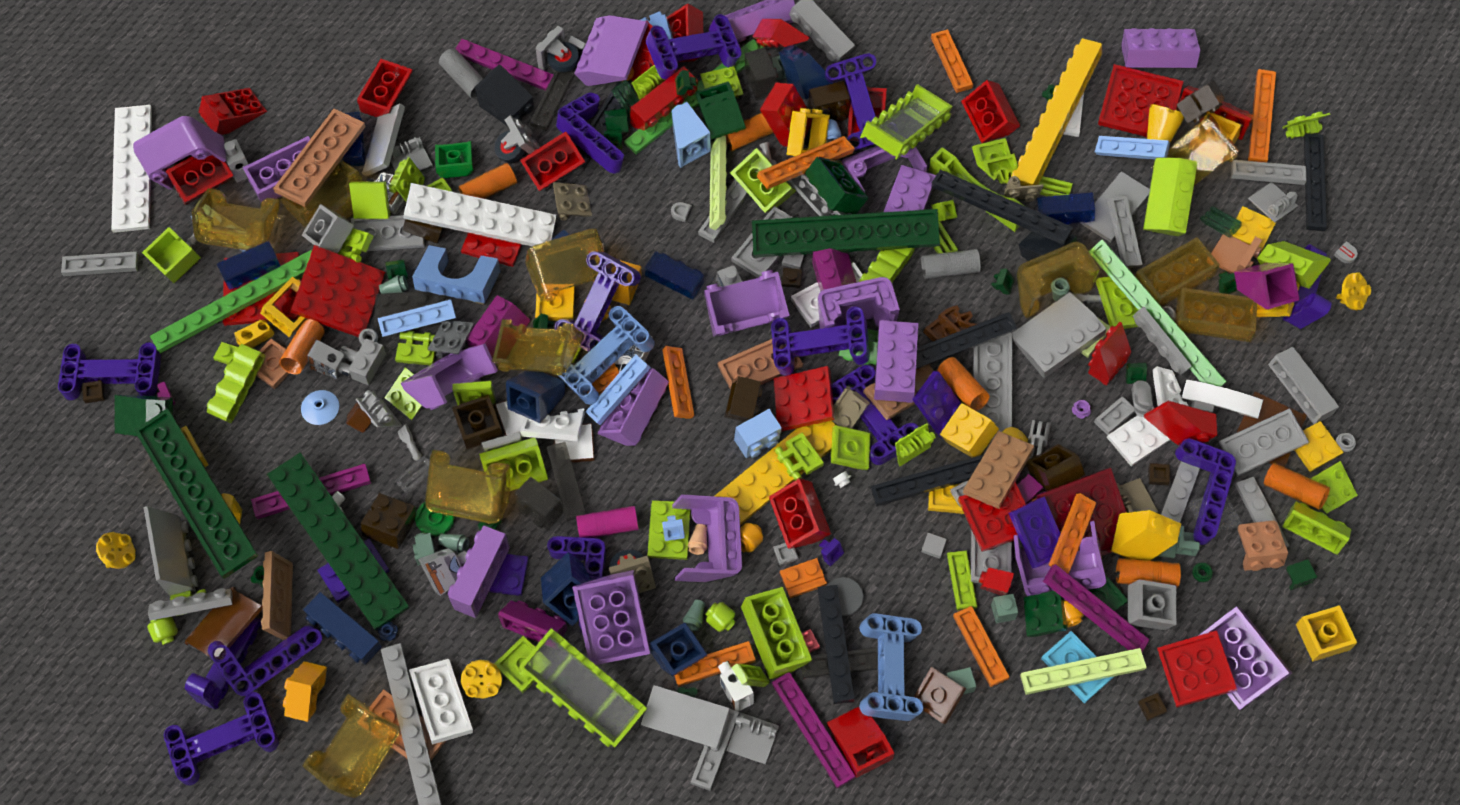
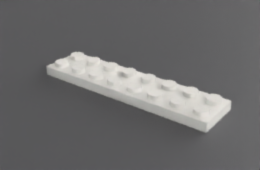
(130, 180)
(478, 216)

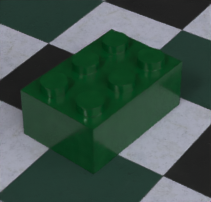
(836, 185)

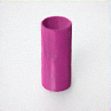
(615, 521)

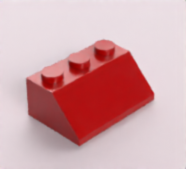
(686, 22)
(777, 34)
(383, 88)
(990, 112)
(552, 161)
(195, 176)
(799, 514)

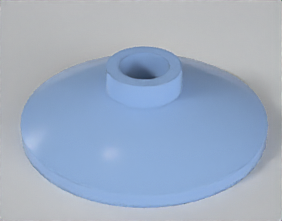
(321, 414)

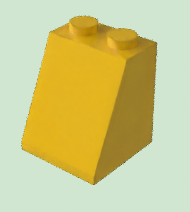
(1144, 535)

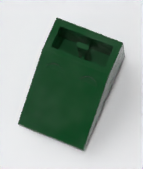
(720, 110)

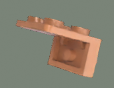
(1235, 254)
(1262, 545)

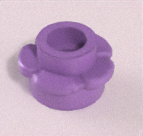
(1081, 404)

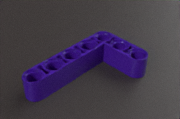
(573, 120)
(1310, 305)
(1213, 488)
(585, 554)
(264, 661)
(214, 687)

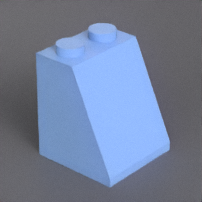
(690, 135)

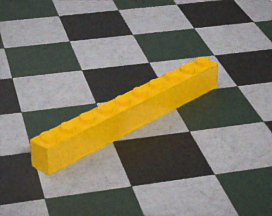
(1058, 112)

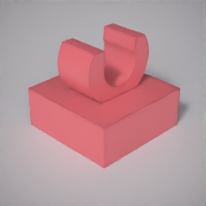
(810, 641)

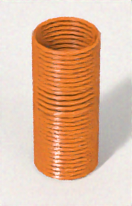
(749, 135)
(482, 185)
(296, 354)
(963, 384)
(1292, 484)
(1134, 570)

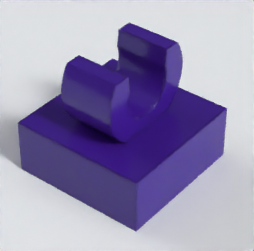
(831, 551)

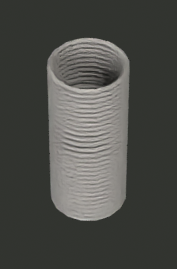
(455, 63)
(957, 263)

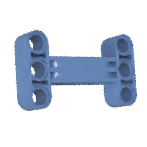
(606, 354)
(890, 667)

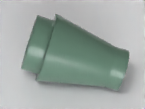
(395, 285)
(1059, 288)
(455, 542)
(695, 615)

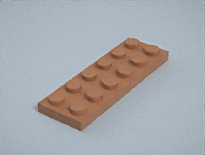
(319, 157)

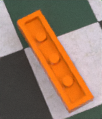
(952, 61)
(678, 382)
(1072, 532)
(981, 646)
(709, 665)

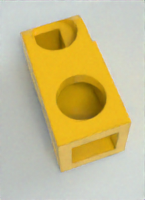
(254, 334)

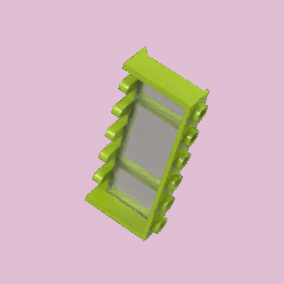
(907, 122)
(582, 688)

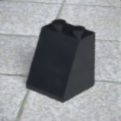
(503, 95)
(1038, 245)

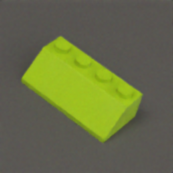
(1170, 196)
(775, 632)

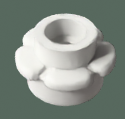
(842, 479)

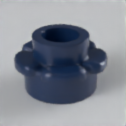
(388, 636)

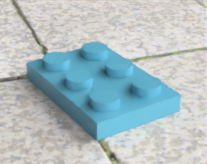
(1070, 650)

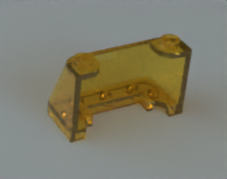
(1205, 144)
(332, 194)
(232, 224)
(1068, 262)
(562, 263)
(536, 348)
(467, 491)
(354, 750)

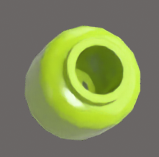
(720, 616)
(162, 630)

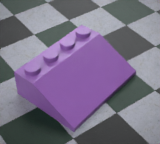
(610, 50)
(612, 618)
(1249, 656)

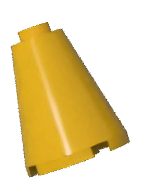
(1163, 123)

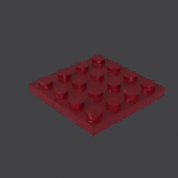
(1098, 487)

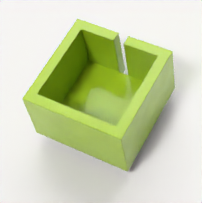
(171, 255)

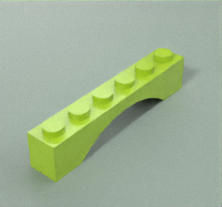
(949, 163)

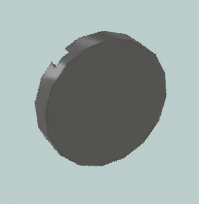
(849, 595)

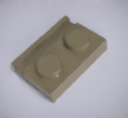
(849, 408)

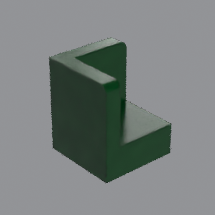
(616, 120)
(1301, 574)

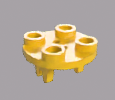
(1354, 291)
(115, 542)
(471, 679)

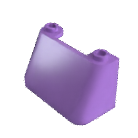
(873, 296)
(745, 304)

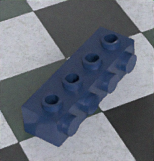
(342, 628)

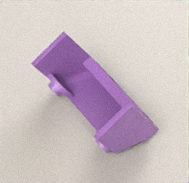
(174, 142)
(860, 162)
(436, 380)
(723, 535)
(1086, 567)

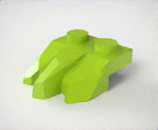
(995, 159)

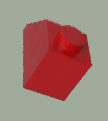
(996, 581)

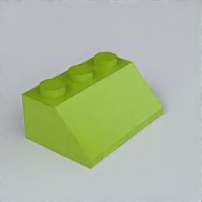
(746, 176)
(1306, 263)
(523, 459)
(1317, 527)

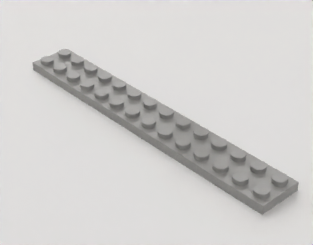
(994, 372)

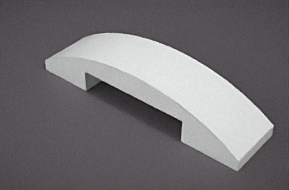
(1222, 398)

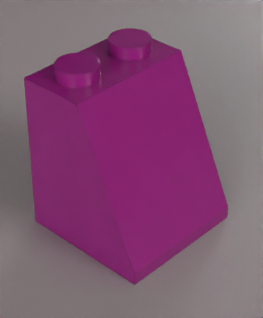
(1268, 284)

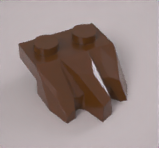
(948, 323)

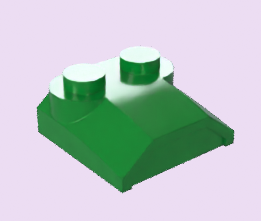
(454, 159)

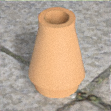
(698, 541)

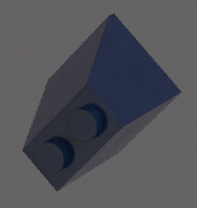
(802, 70)
(534, 394)
(558, 586)

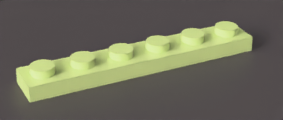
(718, 183)
(1083, 671)

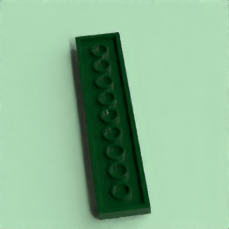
(846, 233)
(196, 494)
(338, 541)

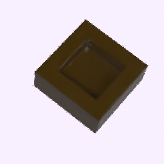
(791, 277)
(93, 391)
(1159, 474)
(1152, 706)

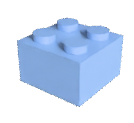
(758, 434)

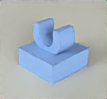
(673, 529)

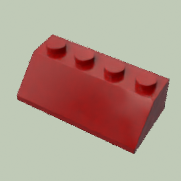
(658, 103)
(1227, 111)

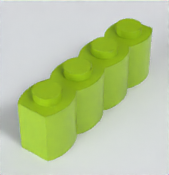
(888, 264)
(236, 383)

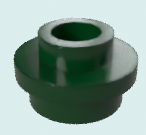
(1205, 567)

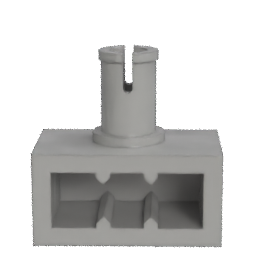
(365, 361)

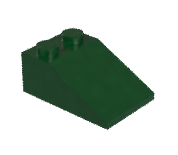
(134, 411)

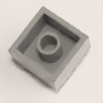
(327, 229)
(1152, 604)

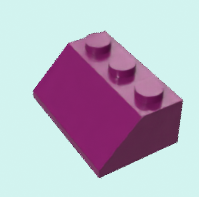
(832, 268)
(488, 327)
(530, 622)

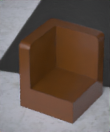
(358, 419)

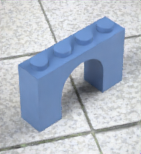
(472, 287)

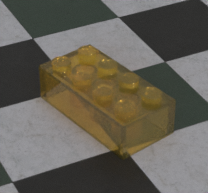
(1181, 268)
(1216, 314)

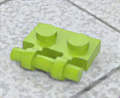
(358, 241)
(415, 353)
(803, 453)

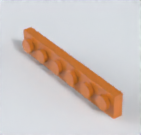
(1262, 116)
(799, 164)

